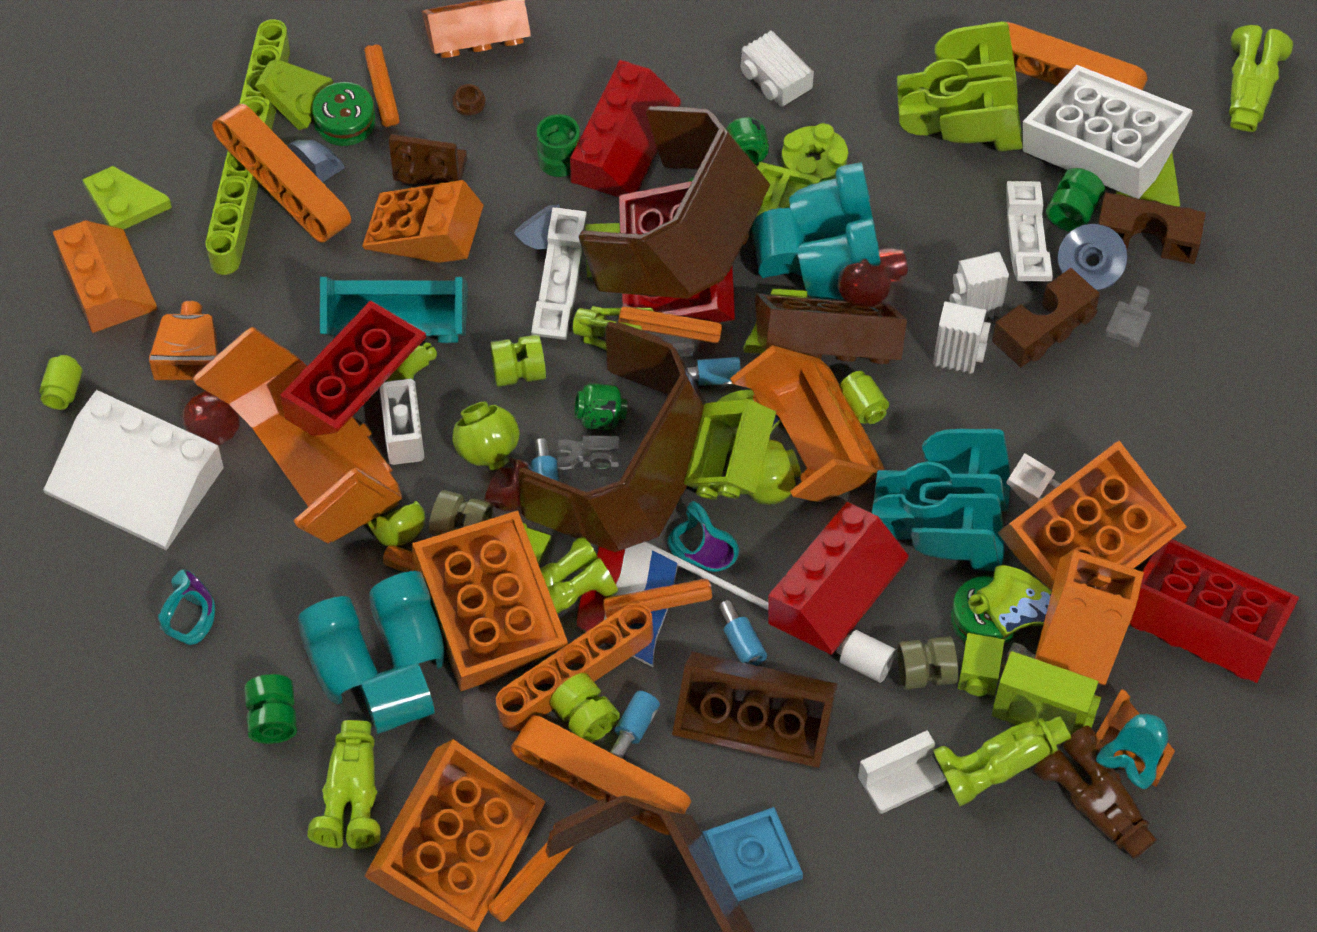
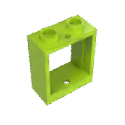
(713, 442)
(1041, 690)

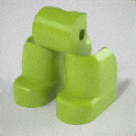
(967, 90)

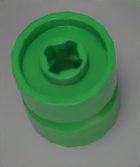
(555, 144)
(1075, 199)
(270, 709)

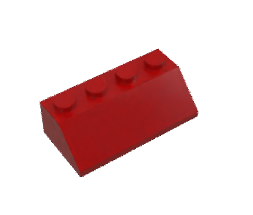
(618, 138)
(349, 370)
(836, 579)

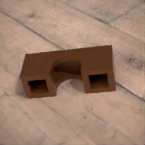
(1174, 226)
(1028, 335)

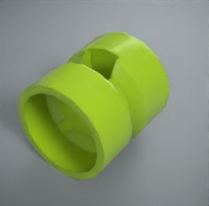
(505, 364)
(581, 705)

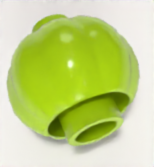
(485, 435)
(776, 475)

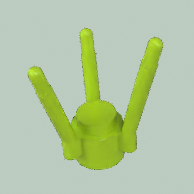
(593, 323)

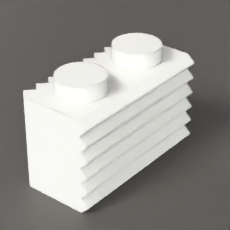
(776, 69)
(981, 283)
(961, 337)
(401, 421)

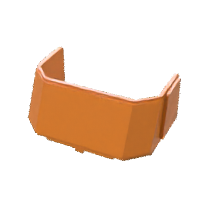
(335, 473)

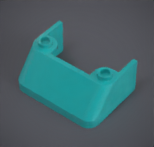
(431, 306)

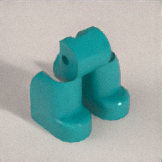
(826, 209)
(970, 476)
(410, 635)

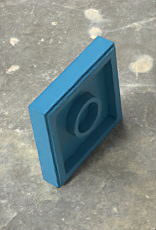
(754, 854)

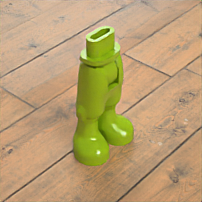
(1252, 82)
(593, 577)
(1000, 757)
(353, 780)

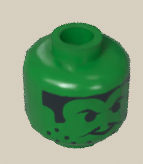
(751, 137)
(600, 406)

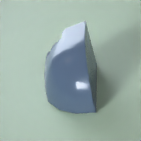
(317, 158)
(535, 229)

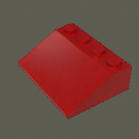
(648, 210)
(1212, 609)

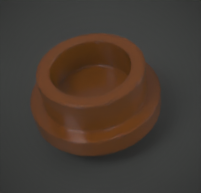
(468, 100)

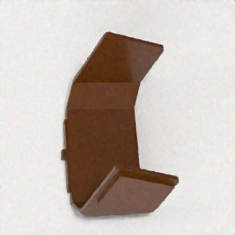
(708, 226)
(654, 480)
(686, 836)

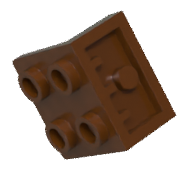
(425, 160)

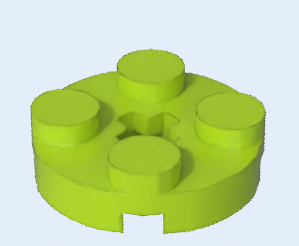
(819, 140)

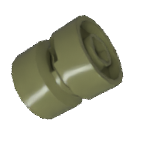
(450, 511)
(927, 662)

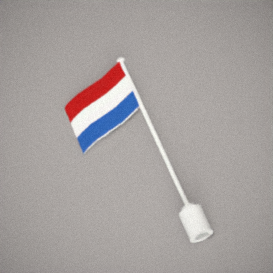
(650, 567)

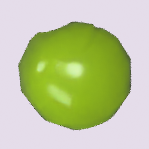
(399, 526)

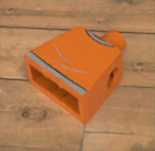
(183, 344)

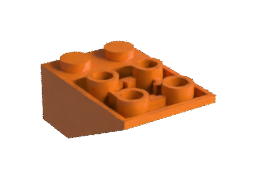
(425, 222)
(1088, 614)

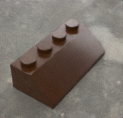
(830, 328)
(754, 709)

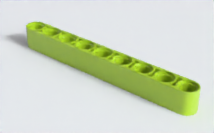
(237, 185)

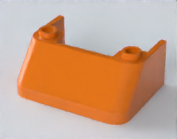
(816, 419)

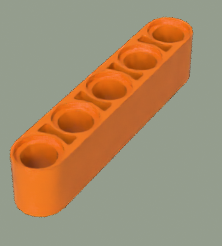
(1053, 59)
(281, 173)
(583, 651)
(594, 769)

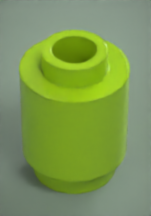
(60, 382)
(864, 397)

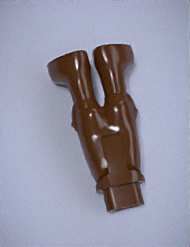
(1105, 800)

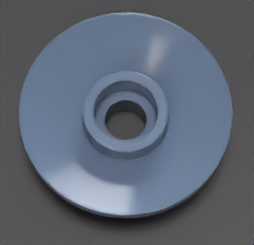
(1094, 241)

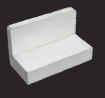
(901, 772)

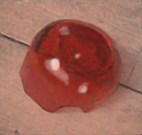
(865, 284)
(210, 418)
(504, 487)

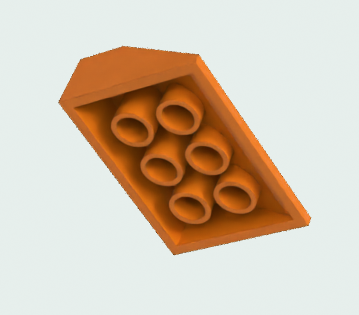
(1100, 511)
(489, 599)
(455, 837)

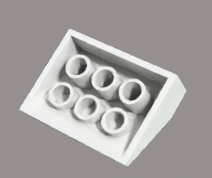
(1105, 130)
(133, 470)

